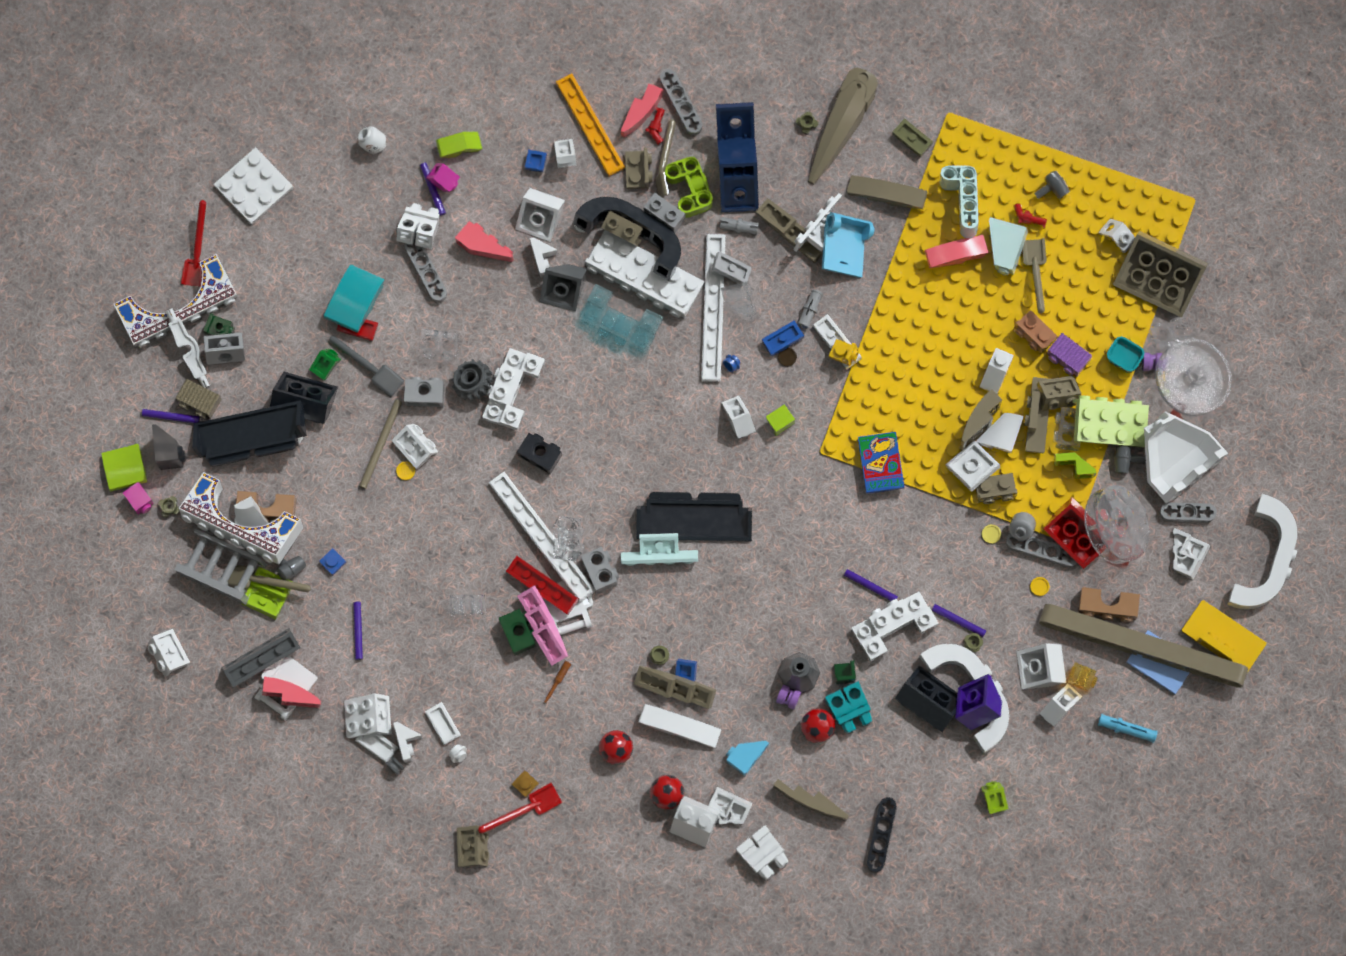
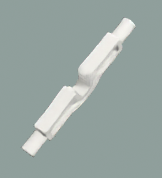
(182, 339)

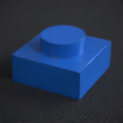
(535, 160)
(332, 561)
(686, 669)

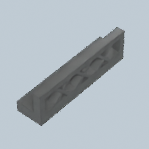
(261, 657)

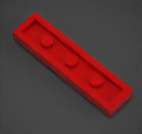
(546, 587)

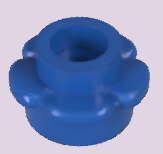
(731, 363)

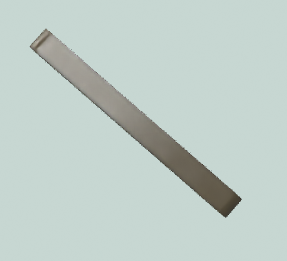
(1143, 644)

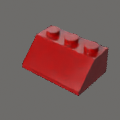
(1069, 531)

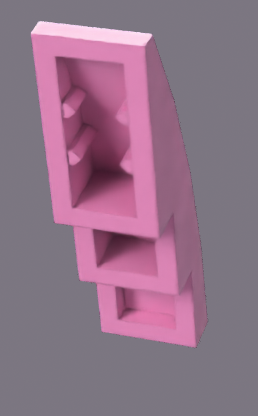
(543, 625)

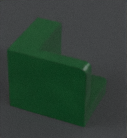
(845, 672)

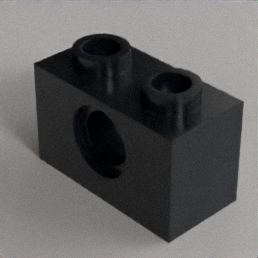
(532, 444)

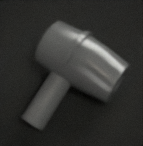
(1055, 184)
(1124, 457)
(290, 568)

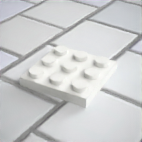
(253, 186)

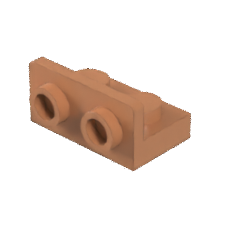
(1035, 332)

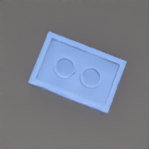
(1164, 675)

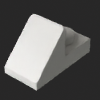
(565, 153)
(540, 252)
(406, 735)

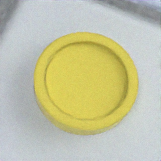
(991, 534)

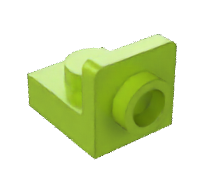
(994, 797)

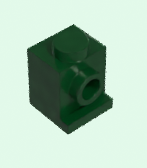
(212, 323)

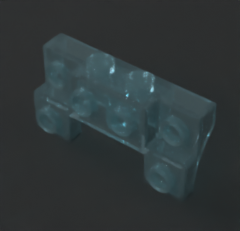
(618, 325)

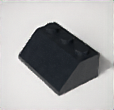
(315, 395)
(929, 698)

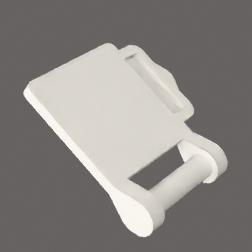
(579, 609)
(291, 671)

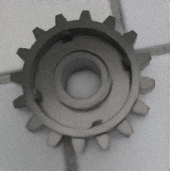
(468, 371)

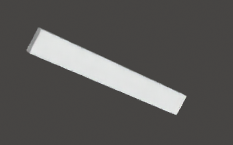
(713, 312)
(540, 535)

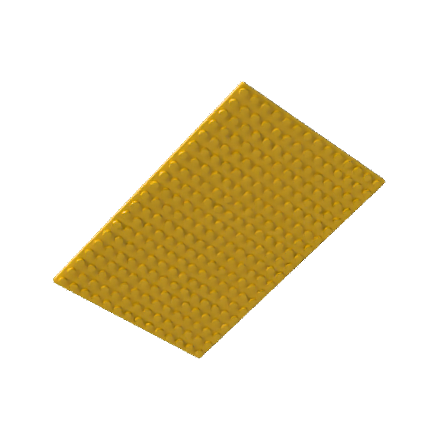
(943, 323)

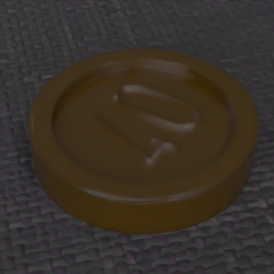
(787, 357)

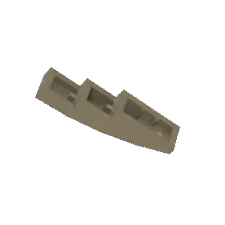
(886, 191)
(787, 227)
(675, 686)
(818, 803)

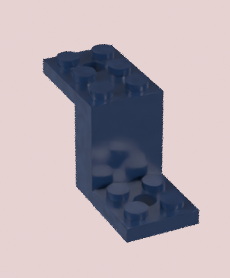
(737, 157)

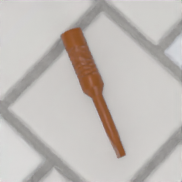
(558, 679)

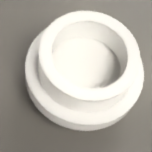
(458, 753)

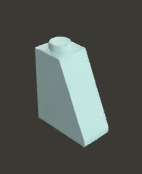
(1006, 244)

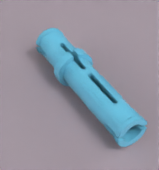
(1127, 728)

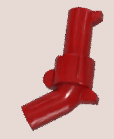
(655, 126)
(1027, 217)

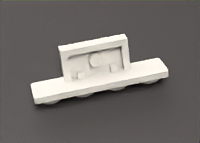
(815, 230)

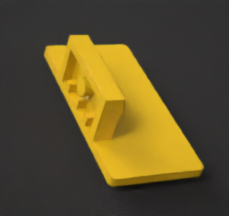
(1223, 635)

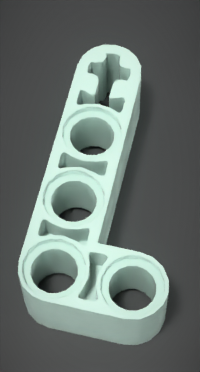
(959, 182)

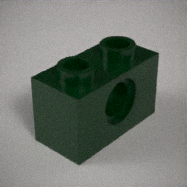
(517, 643)

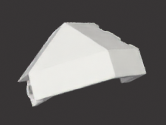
(1178, 455)

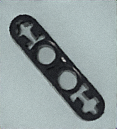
(883, 835)

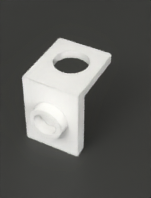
(1120, 234)

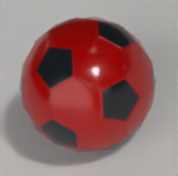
(817, 725)
(616, 747)
(667, 792)

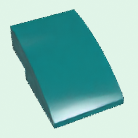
(354, 298)

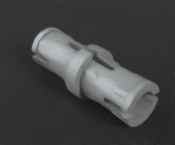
(739, 225)
(810, 309)

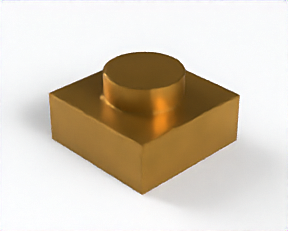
(525, 783)

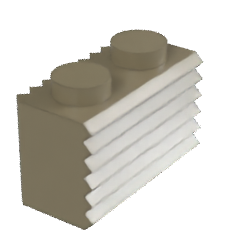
(198, 399)

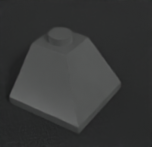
(563, 286)

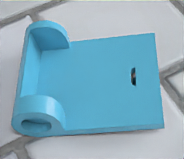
(845, 244)

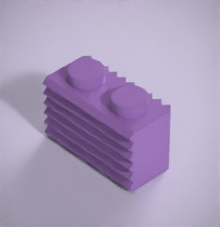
(1068, 355)

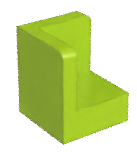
(780, 419)

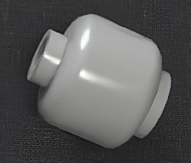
(1022, 526)

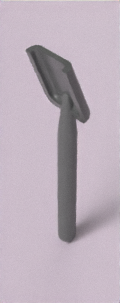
(384, 378)

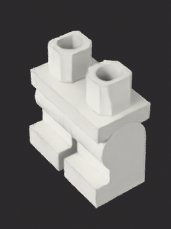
(418, 222)
(765, 854)

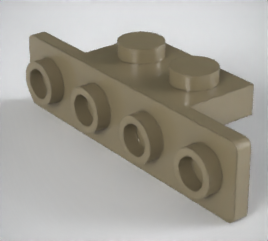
(1036, 420)

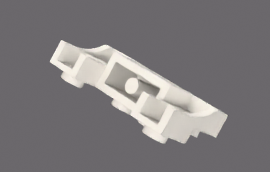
(507, 384)
(891, 619)

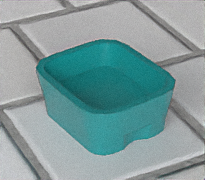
(1125, 354)

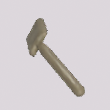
(660, 180)
(1035, 254)
(240, 569)

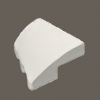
(1002, 433)
(249, 514)
(1185, 561)
(734, 809)

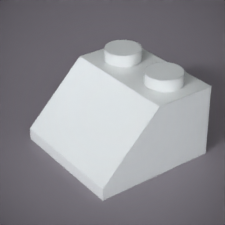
(539, 214)
(1041, 666)
(694, 821)

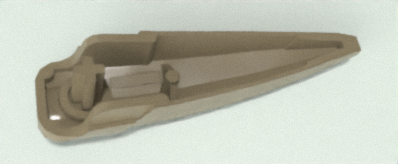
(845, 116)

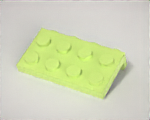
(1110, 421)

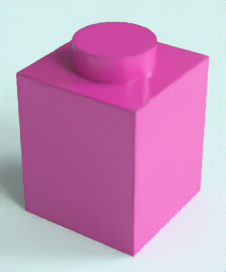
(443, 177)
(138, 498)

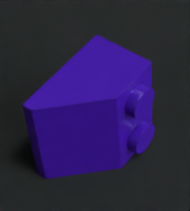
(978, 702)

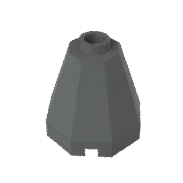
(799, 679)

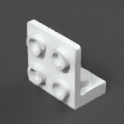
(367, 715)

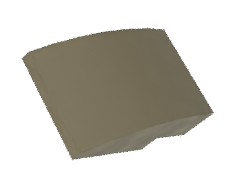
(981, 418)

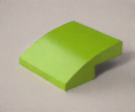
(124, 467)
(266, 598)

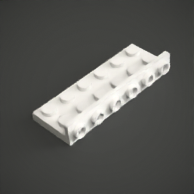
(633, 270)

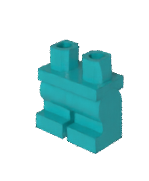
(846, 710)

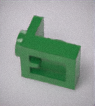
(324, 363)

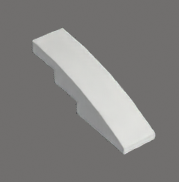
(679, 725)

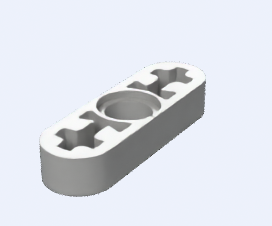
(1202, 517)

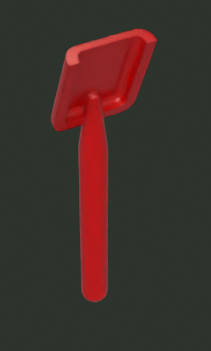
(192, 269)
(541, 800)

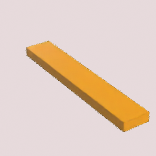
(590, 124)

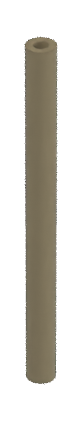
(380, 444)

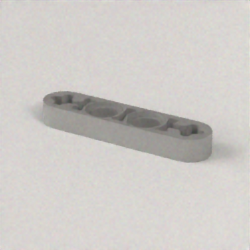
(682, 101)
(423, 270)
(1041, 552)

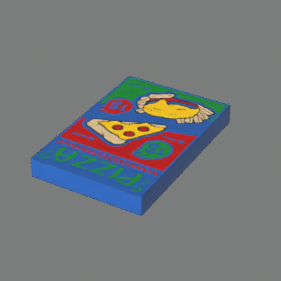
(881, 462)

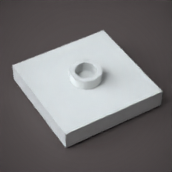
(973, 465)

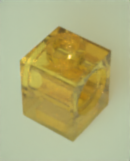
(1082, 677)

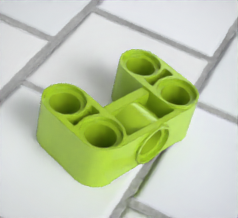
(697, 184)

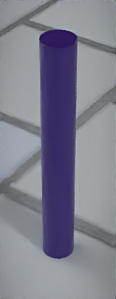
(433, 191)
(170, 416)
(870, 585)
(958, 620)
(358, 630)

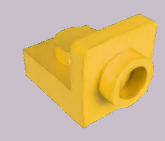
(844, 352)

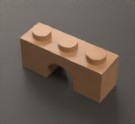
(282, 503)
(1091, 604)

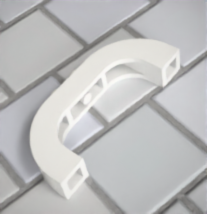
(1282, 518)
(961, 656)

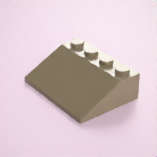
(1160, 274)

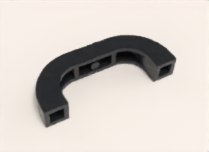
(653, 229)

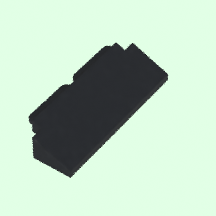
(250, 434)
(701, 518)

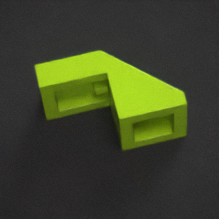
(458, 143)
(1081, 467)

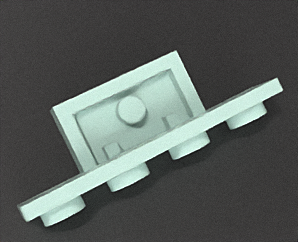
(659, 549)

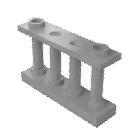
(221, 585)

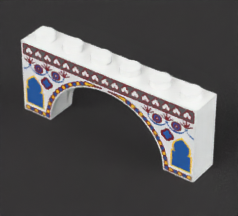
(214, 291)
(268, 541)

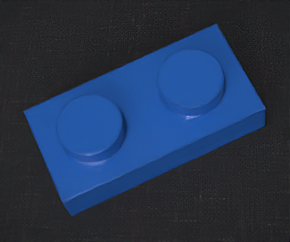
(782, 338)

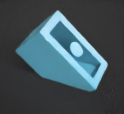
(745, 755)

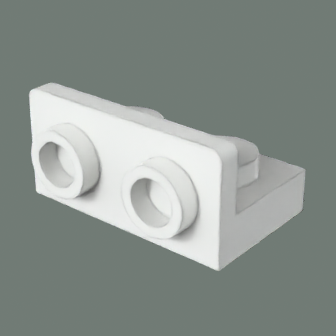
(414, 445)
(167, 652)

